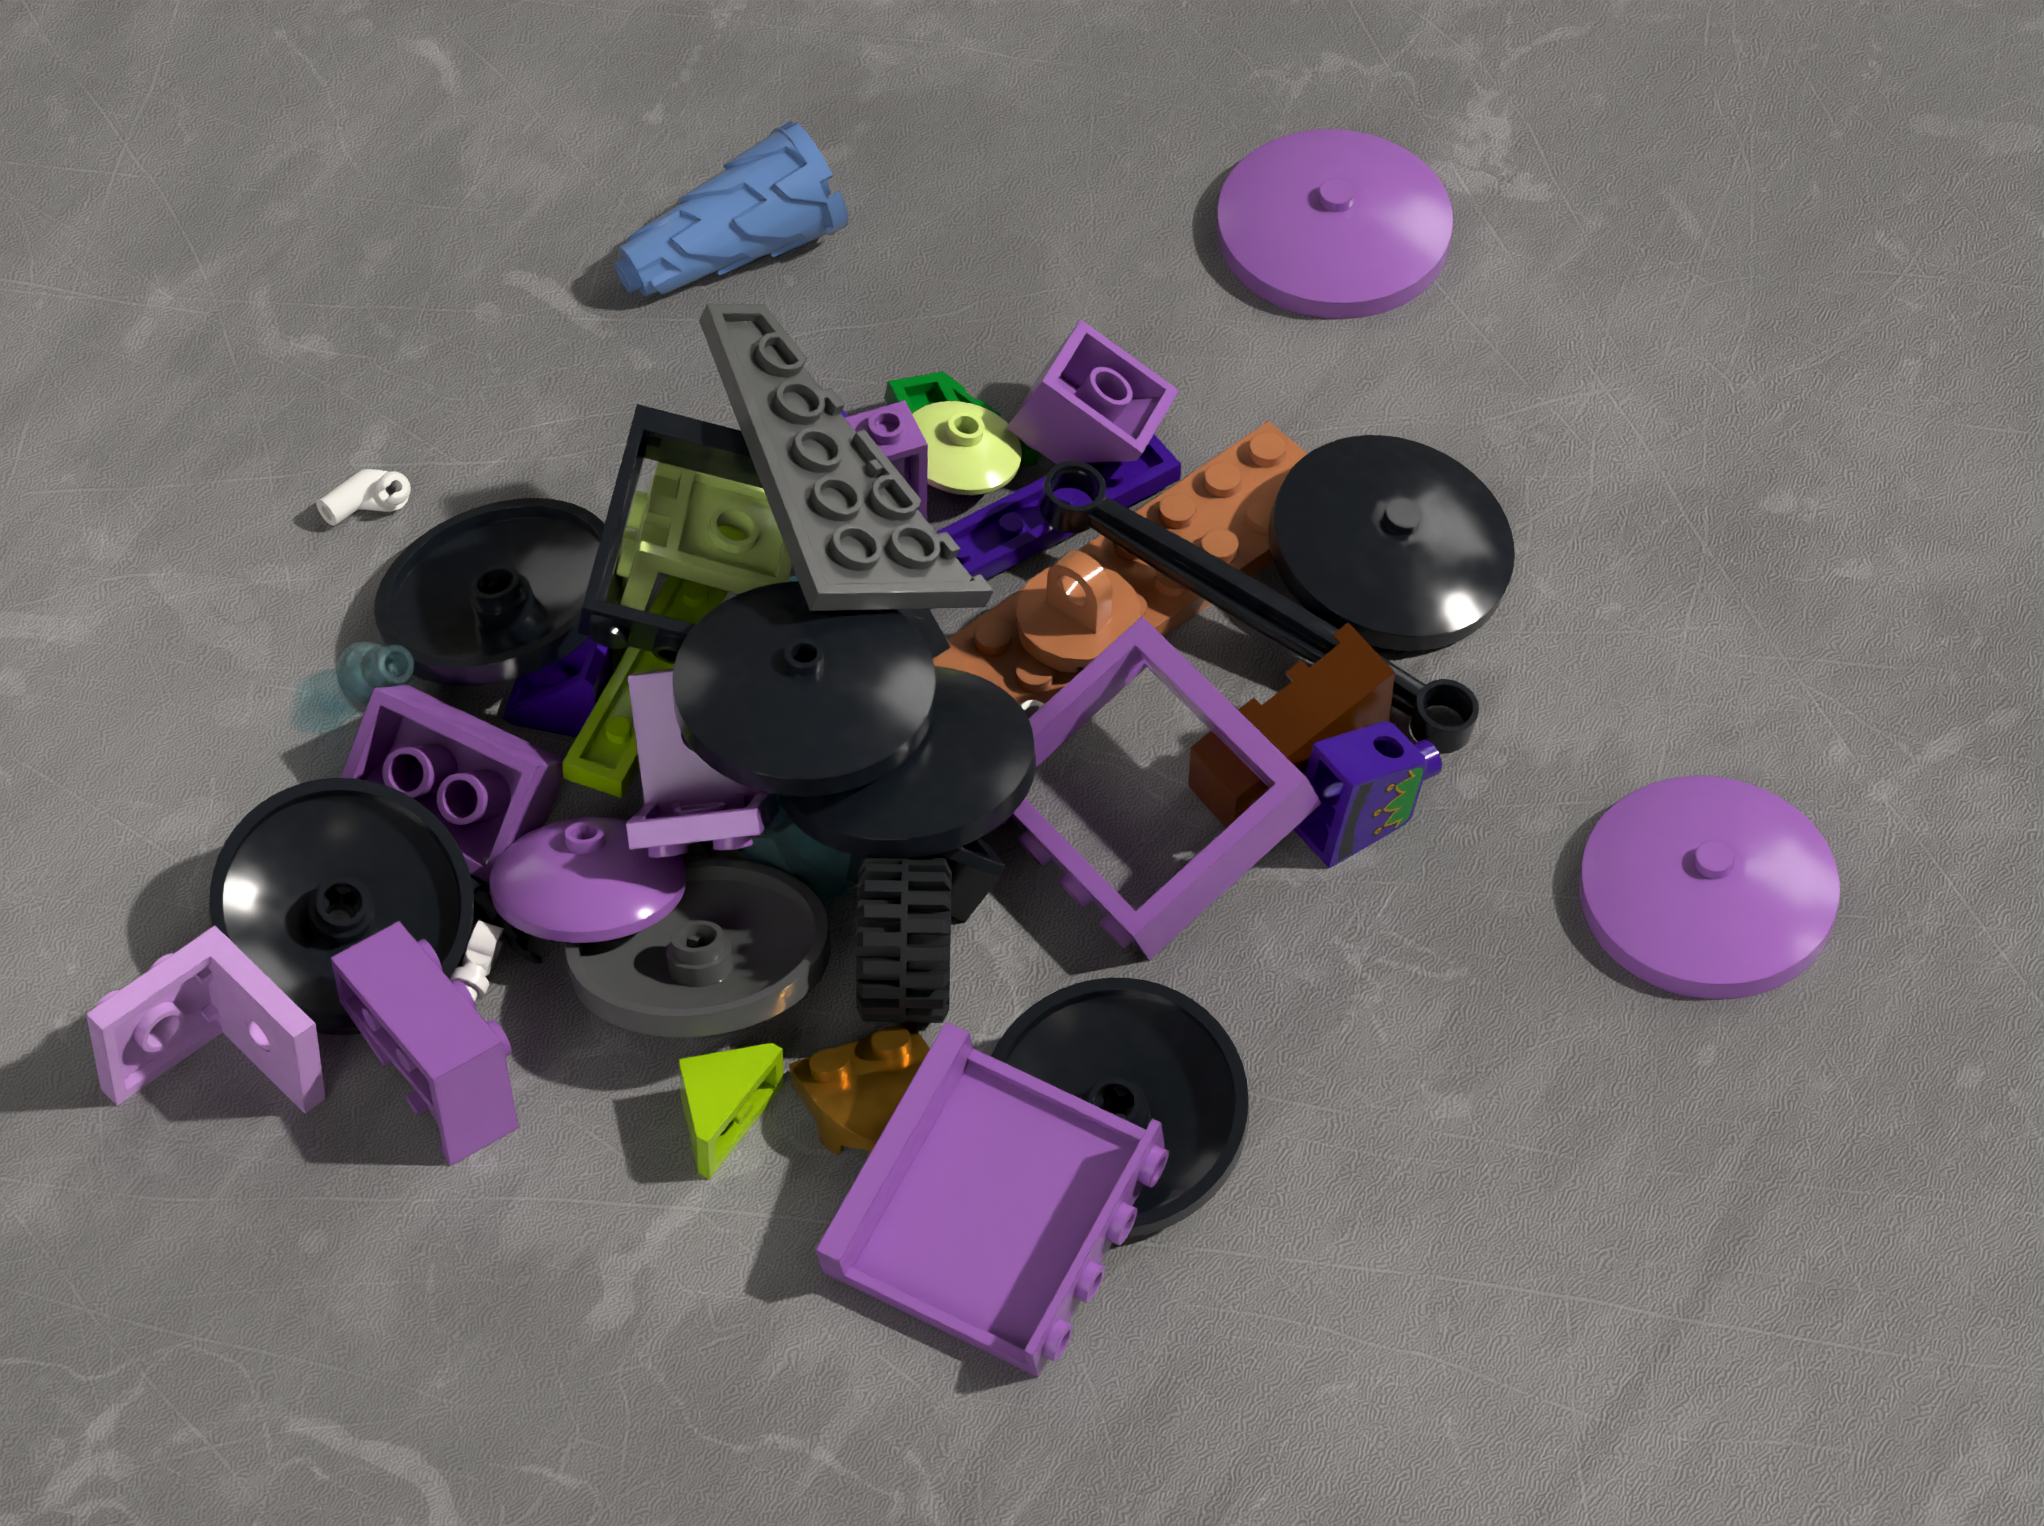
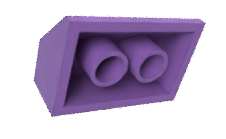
(459, 767)

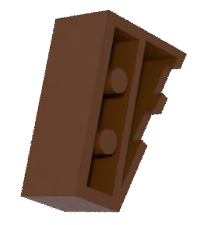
(1332, 697)

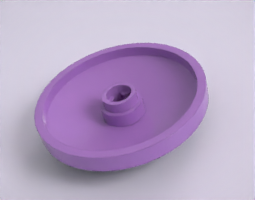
(1334, 223)
(1709, 887)

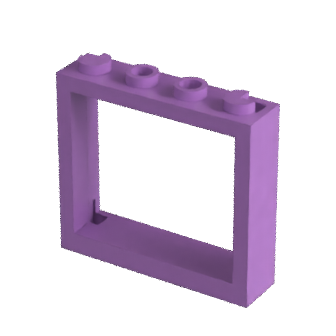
(1221, 861)

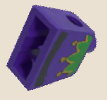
(1365, 788)

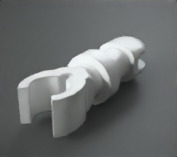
(479, 959)

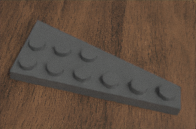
(831, 489)

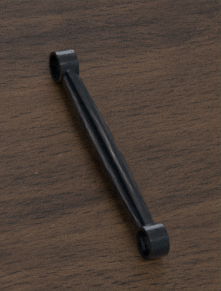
(1242, 596)

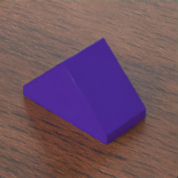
(563, 693)

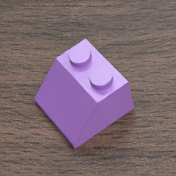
(1092, 403)

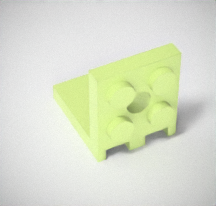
(681, 536)

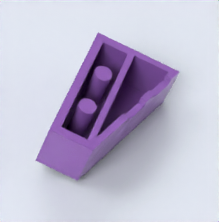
(431, 1036)

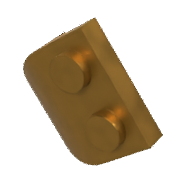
(859, 1085)

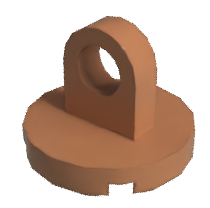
(1074, 612)

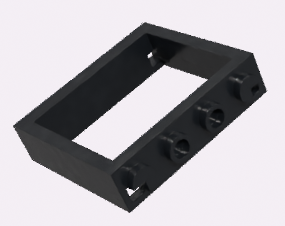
(676, 442)

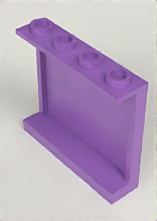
(991, 1204)

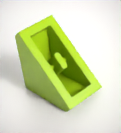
(725, 1097)

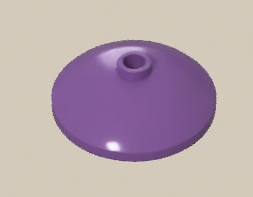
(583, 882)

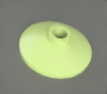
(967, 448)

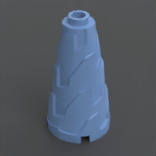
(755, 207)

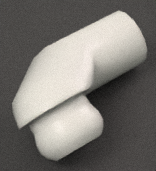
(365, 491)

